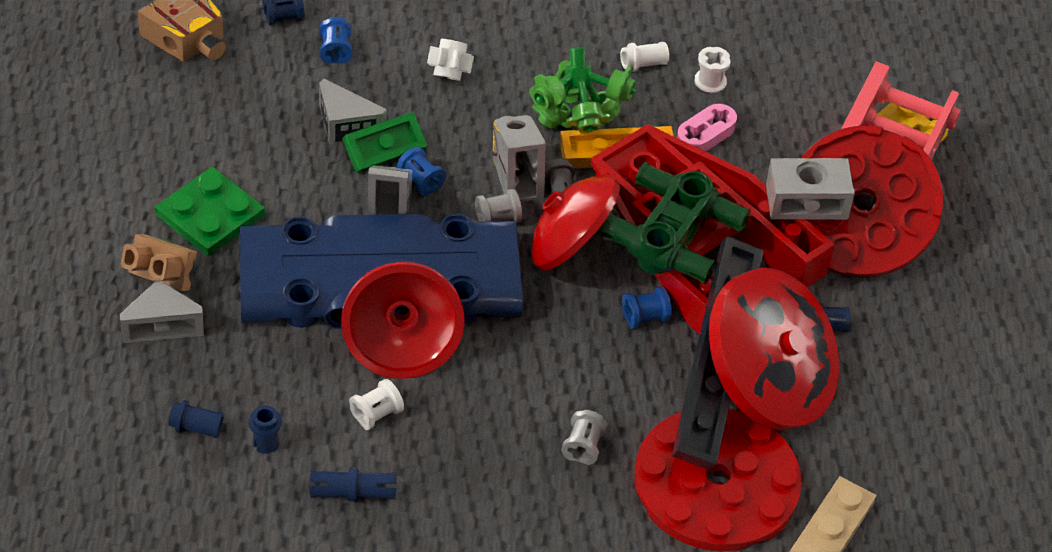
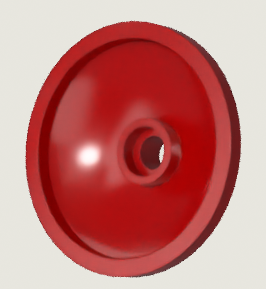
(572, 219)
(405, 343)

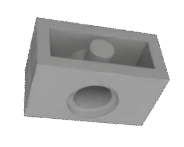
(809, 188)

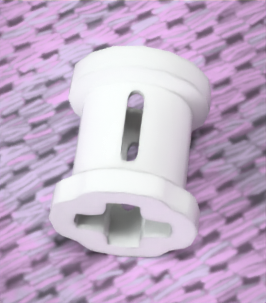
(713, 64)
(389, 400)

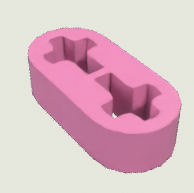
(703, 124)

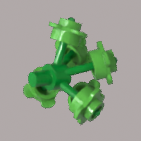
(576, 78)

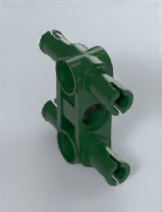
(664, 237)

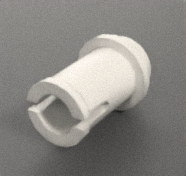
(644, 55)

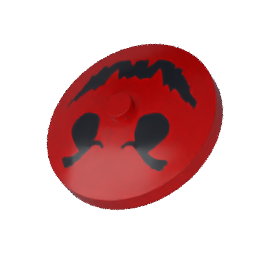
(774, 349)

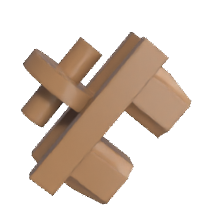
(159, 261)

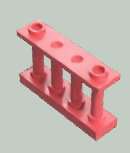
(877, 90)

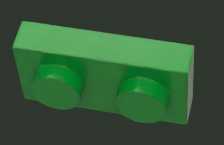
(383, 141)

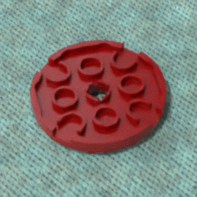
(905, 208)
(726, 516)

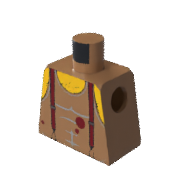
(183, 27)

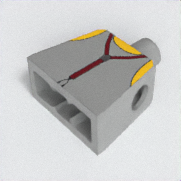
(519, 141)

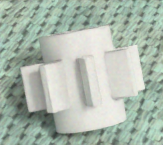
(450, 59)

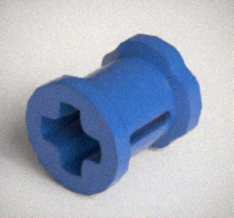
(343, 49)
(422, 171)
(646, 307)

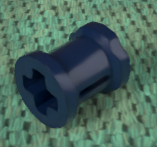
(282, 9)

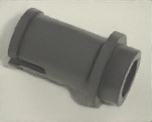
(559, 174)

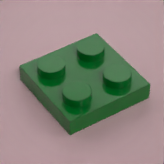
(209, 211)

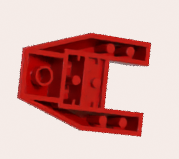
(786, 243)

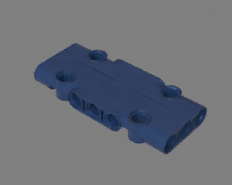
(309, 268)

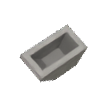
(389, 190)

